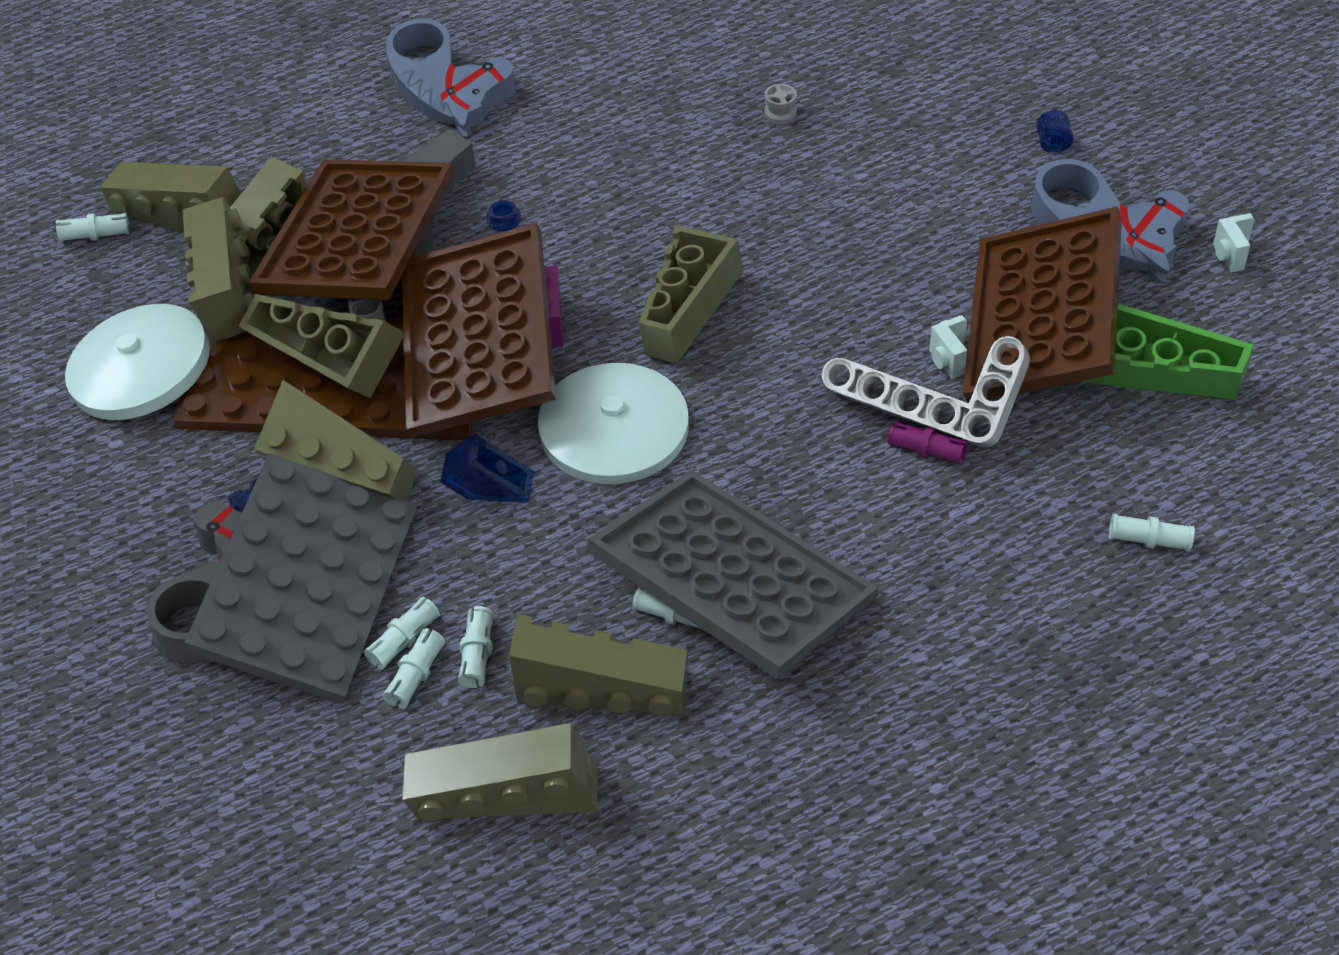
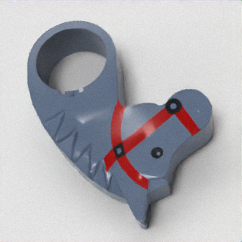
(436, 85)
(1146, 226)

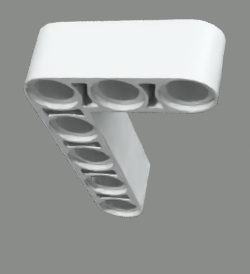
(932, 402)

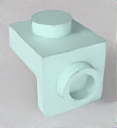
(1232, 241)
(948, 347)

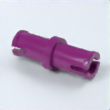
(928, 442)

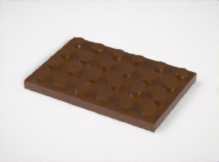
(353, 229)
(1052, 293)
(476, 331)

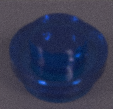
(503, 215)

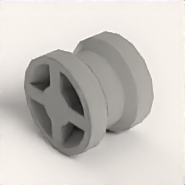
(780, 103)

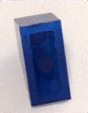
(485, 473)

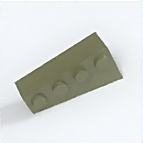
(163, 190)
(266, 206)
(217, 267)
(688, 291)
(326, 340)
(320, 439)
(595, 670)
(503, 776)

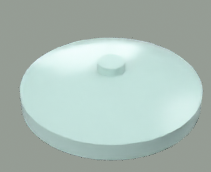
(137, 361)
(614, 423)

